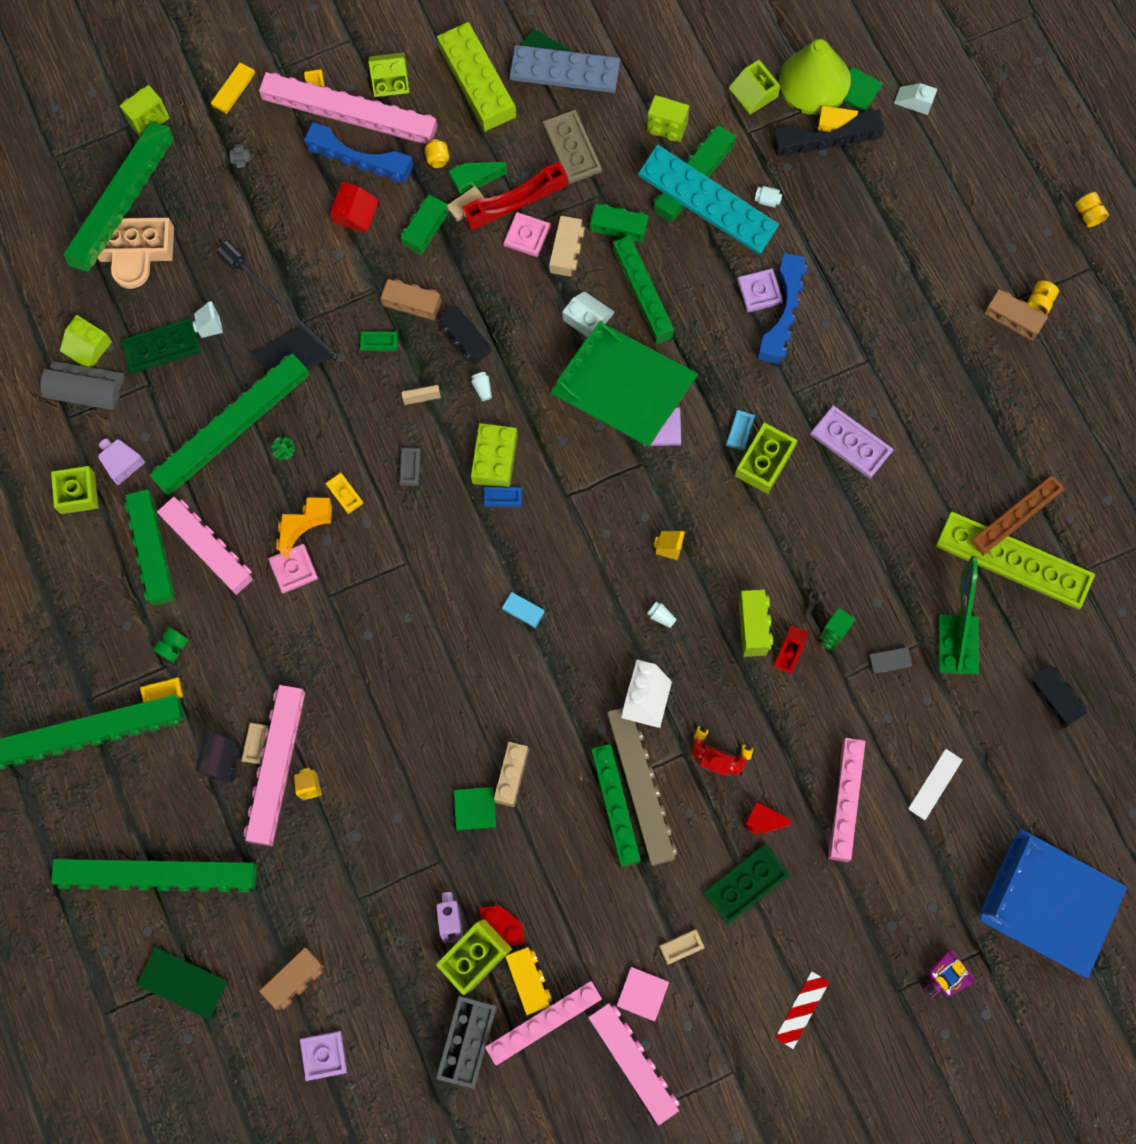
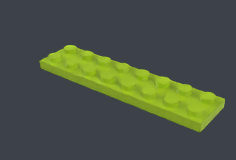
(1018, 562)

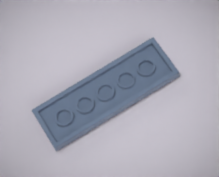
(565, 69)

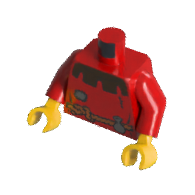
(716, 759)

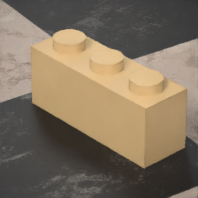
(566, 246)
(511, 774)

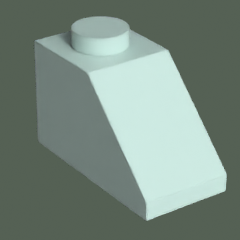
(916, 97)
(207, 321)

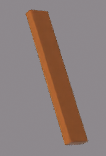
(1017, 515)

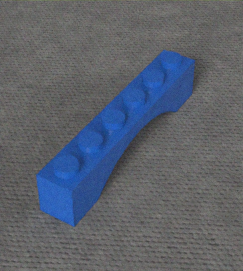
(391, 165)
(773, 342)

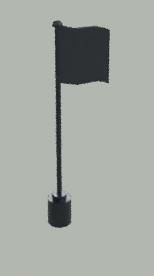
(300, 342)

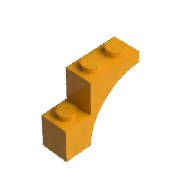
(315, 512)

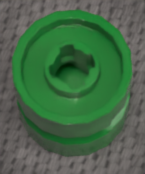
(170, 644)

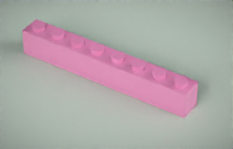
(275, 765)

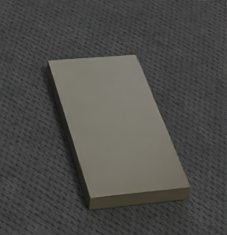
(572, 146)

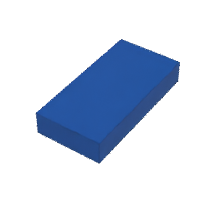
(502, 496)

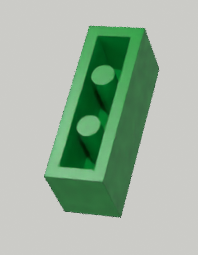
(619, 222)
(424, 224)
(836, 629)

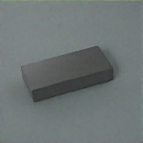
(410, 466)
(890, 660)

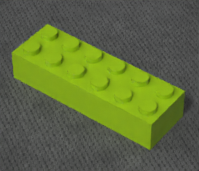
(476, 76)

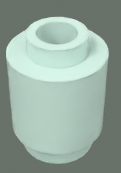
(768, 196)

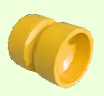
(1092, 211)
(1043, 296)

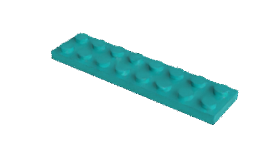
(708, 199)

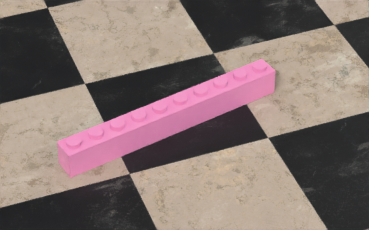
(348, 108)

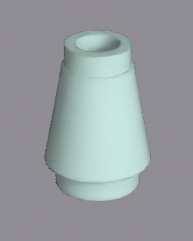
(482, 385)
(660, 614)

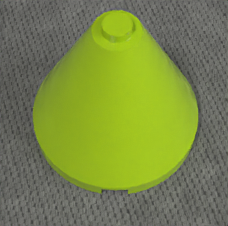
(814, 78)

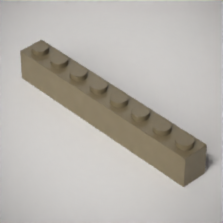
(641, 789)

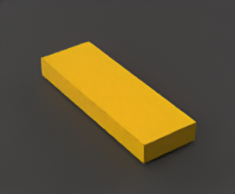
(233, 88)

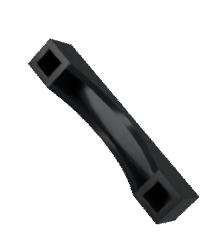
(794, 140)

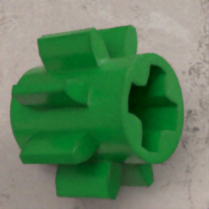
(282, 448)

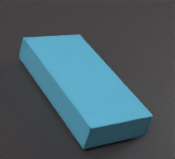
(740, 430)
(523, 610)

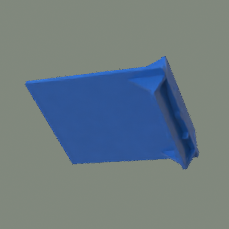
(1052, 903)

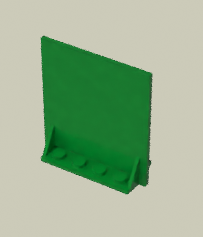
(624, 384)

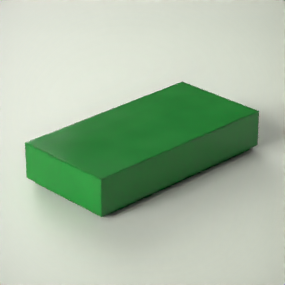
(378, 341)

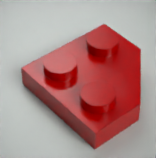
(504, 924)

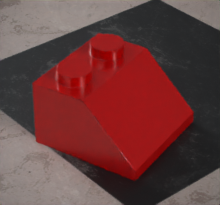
(354, 207)

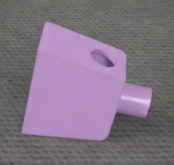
(119, 460)
(451, 925)

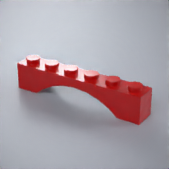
(489, 209)

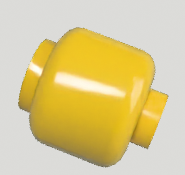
(436, 153)

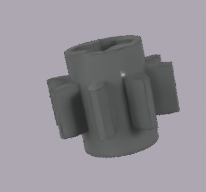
(240, 156)

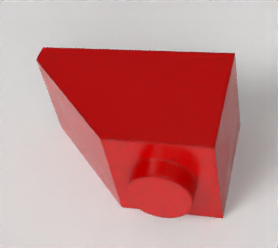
(791, 649)
(764, 820)

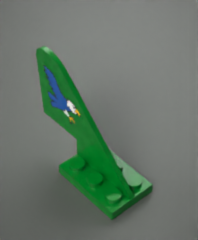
(960, 633)

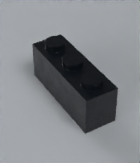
(464, 335)
(1057, 696)

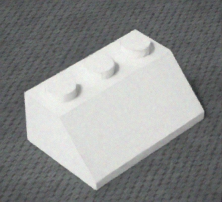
(647, 694)

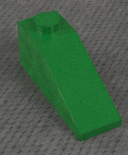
(475, 174)

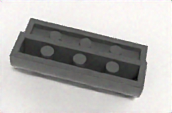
(81, 385)
(466, 1042)

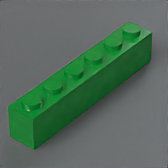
(705, 160)
(643, 290)
(150, 548)
(615, 806)

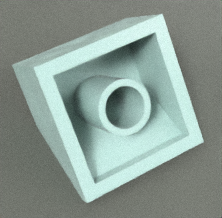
(585, 313)

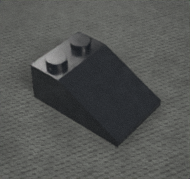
(218, 757)

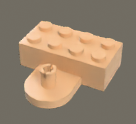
(135, 245)

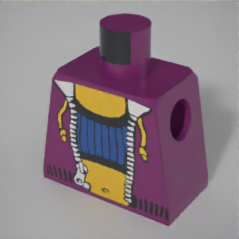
(948, 976)

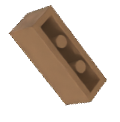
(411, 299)
(1016, 315)
(292, 979)

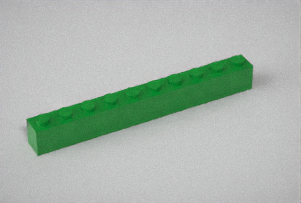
(118, 197)
(229, 424)
(90, 730)
(154, 874)

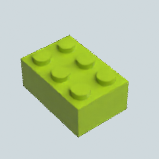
(494, 455)
(766, 458)
(755, 623)
(473, 956)

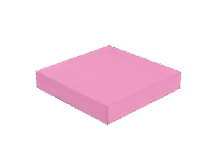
(527, 234)
(293, 570)
(642, 994)

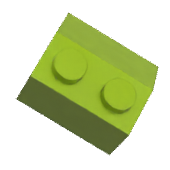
(84, 342)

